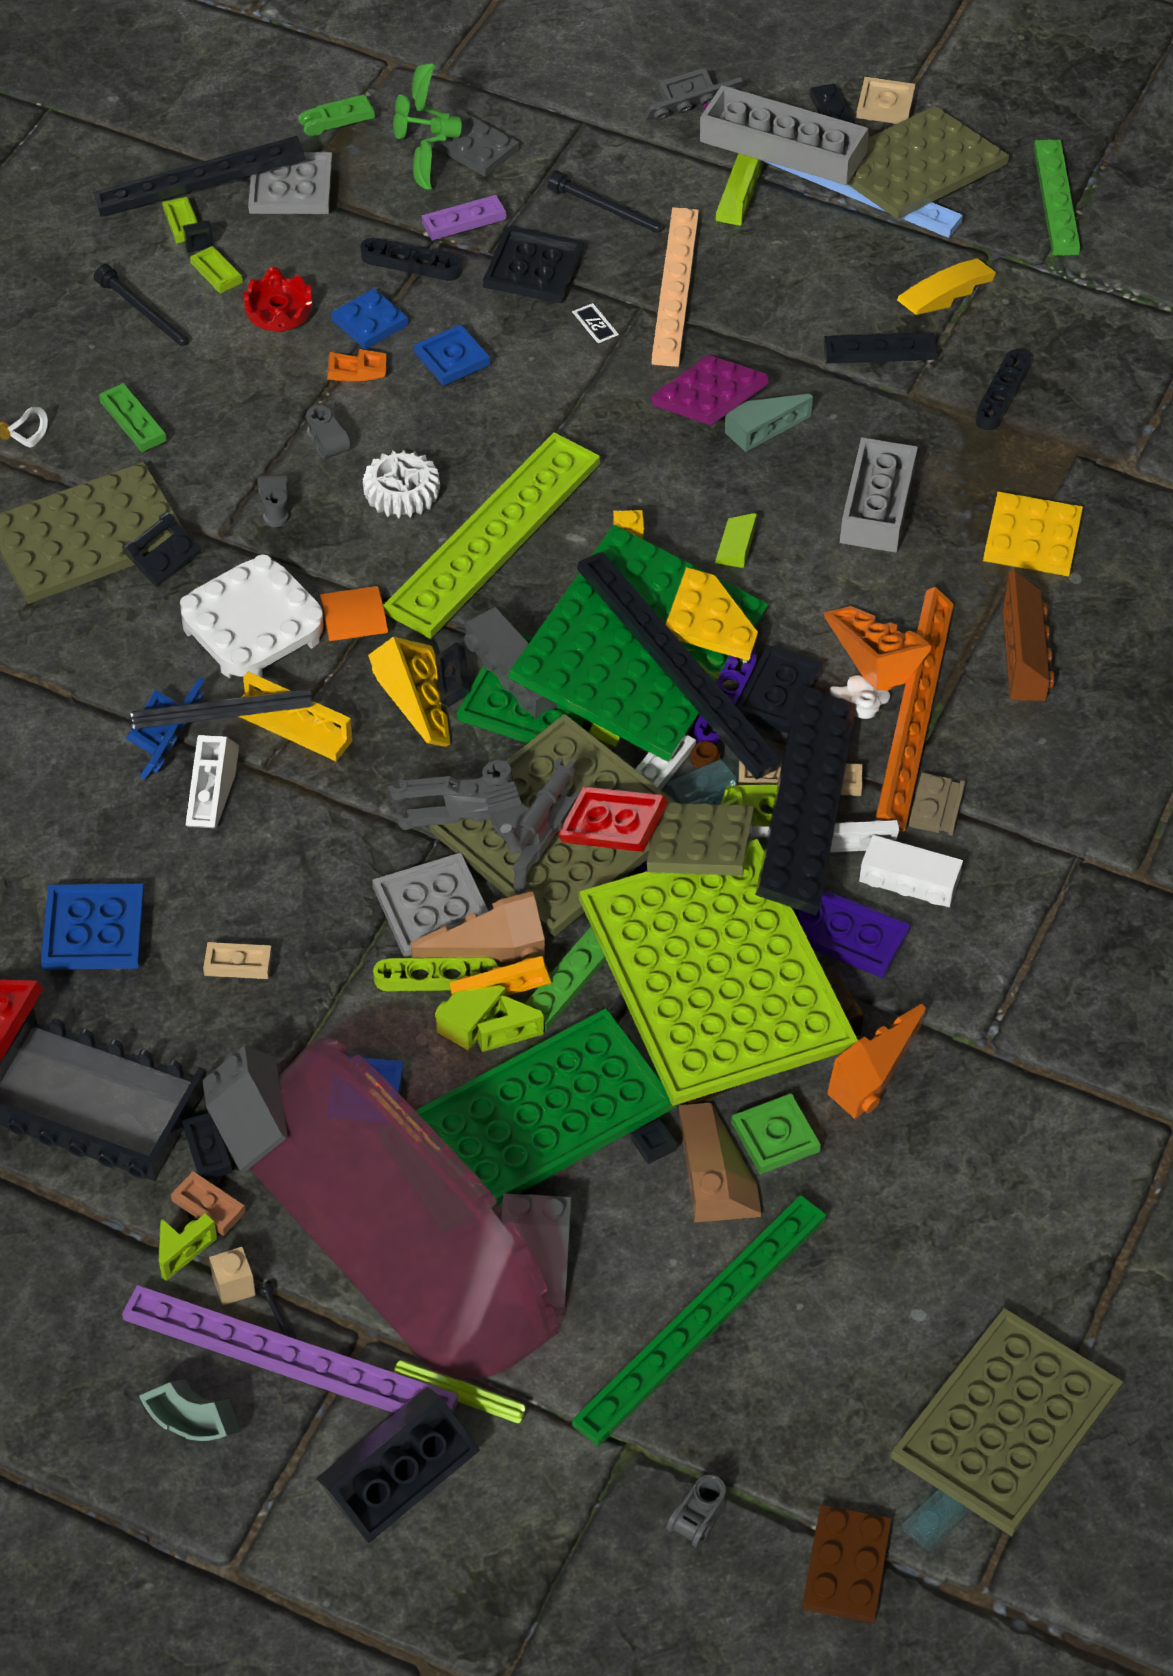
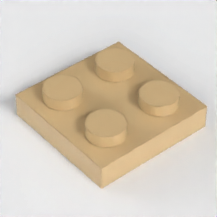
(885, 100)

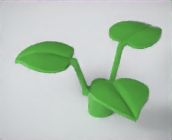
(442, 125)

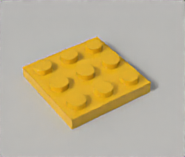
(1033, 533)

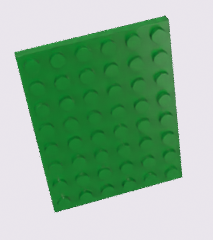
(601, 670)

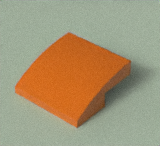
(353, 613)

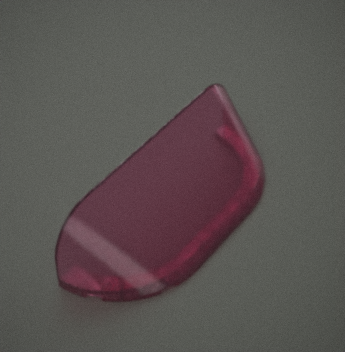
(404, 1217)

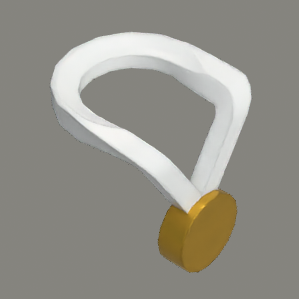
(7, 430)

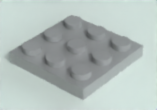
(293, 187)
(428, 898)

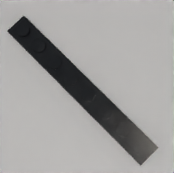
(199, 176)

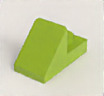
(515, 1025)
(179, 1249)

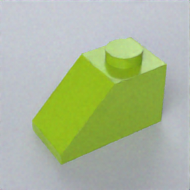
(464, 1010)

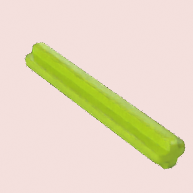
(467, 1393)

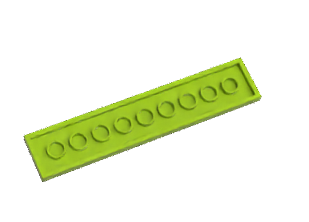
(491, 535)

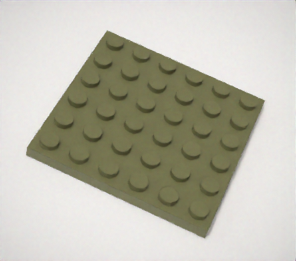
(563, 866)

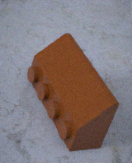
(1026, 640)

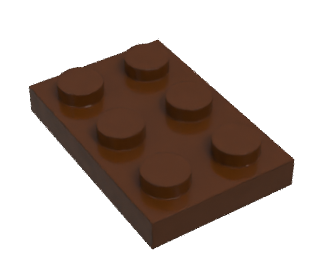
(846, 1564)

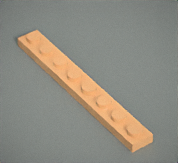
(675, 287)

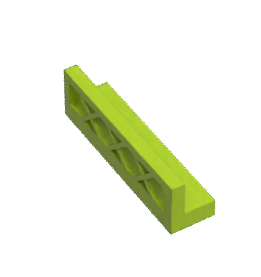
(739, 190)

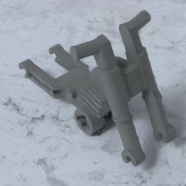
(496, 800)

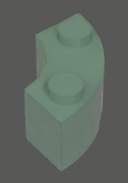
(188, 1414)

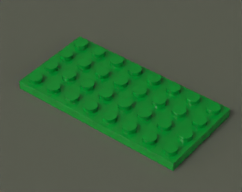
(549, 1106)

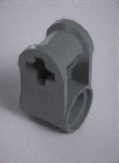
(326, 432)
(274, 497)
(697, 1516)

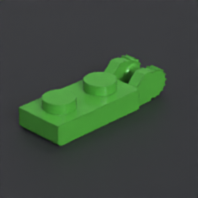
(336, 114)

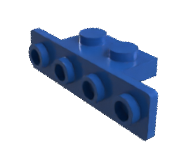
(158, 738)

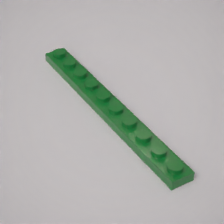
(698, 1321)

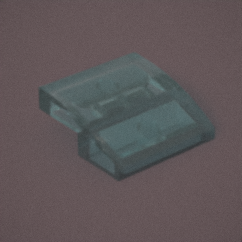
(703, 784)

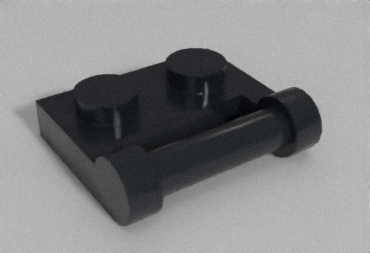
(166, 557)

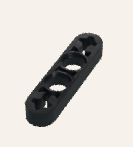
(374, 251)
(1003, 389)

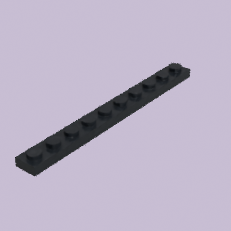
(679, 665)

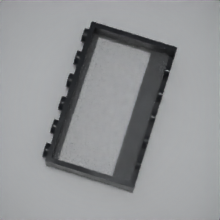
(94, 1097)

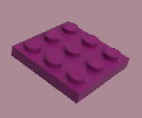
(709, 389)

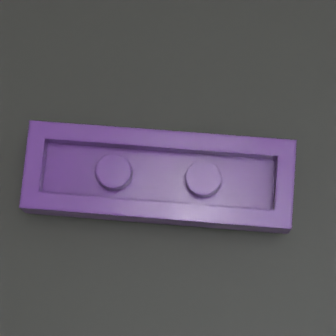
(463, 217)

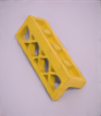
(298, 725)

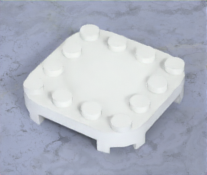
(252, 616)

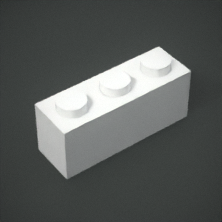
(910, 871)

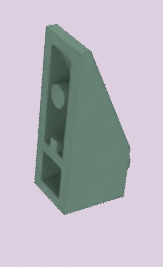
(765, 418)

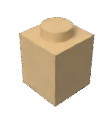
(232, 1276)

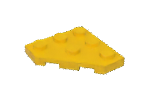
(710, 617)

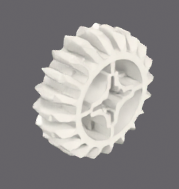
(401, 483)

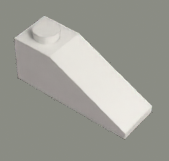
(211, 780)

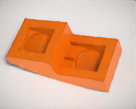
(364, 367)

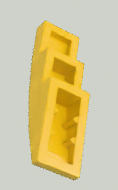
(941, 288)

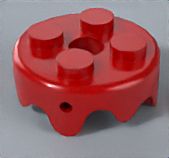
(277, 290)

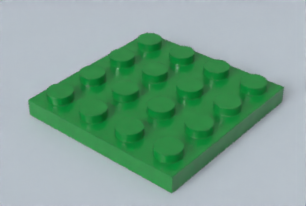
(498, 711)

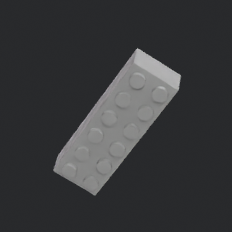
(783, 134)

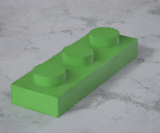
(132, 417)

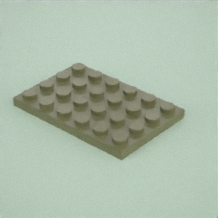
(923, 162)
(80, 531)
(1007, 1421)

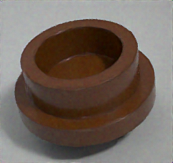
(704, 754)

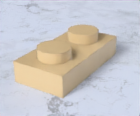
(237, 960)

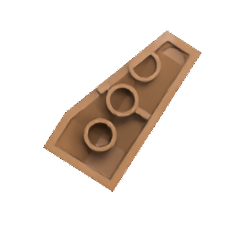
(503, 934)
(716, 1172)

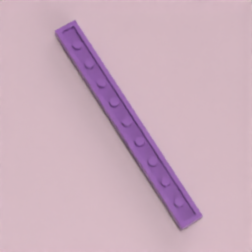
(275, 1351)

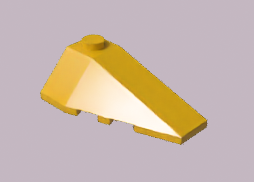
(410, 678)

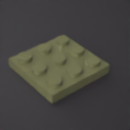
(701, 839)

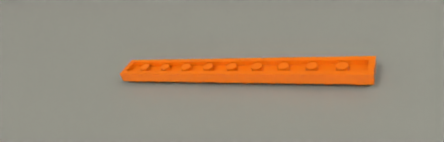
(915, 713)

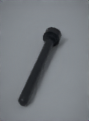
(561, 183)
(108, 278)

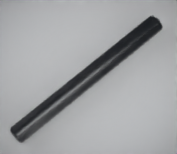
(221, 709)

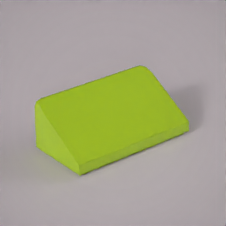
(737, 540)

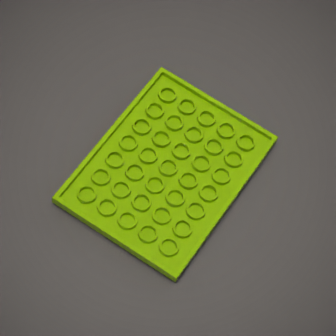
(715, 978)

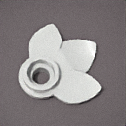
(862, 694)

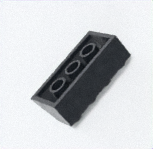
(398, 1464)

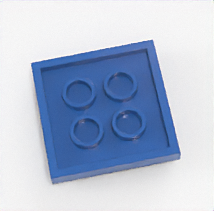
(93, 926)

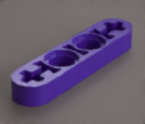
(728, 673)

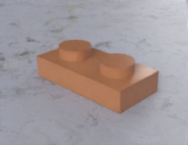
(201, 1197)

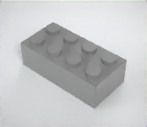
(878, 495)

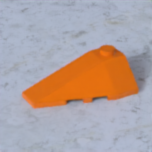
(877, 650)
(868, 1065)

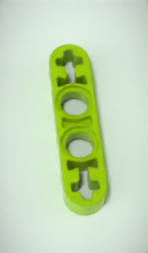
(434, 966)

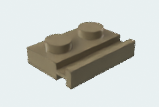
(936, 804)

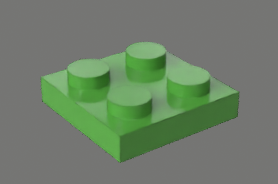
(775, 1133)

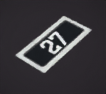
(595, 323)

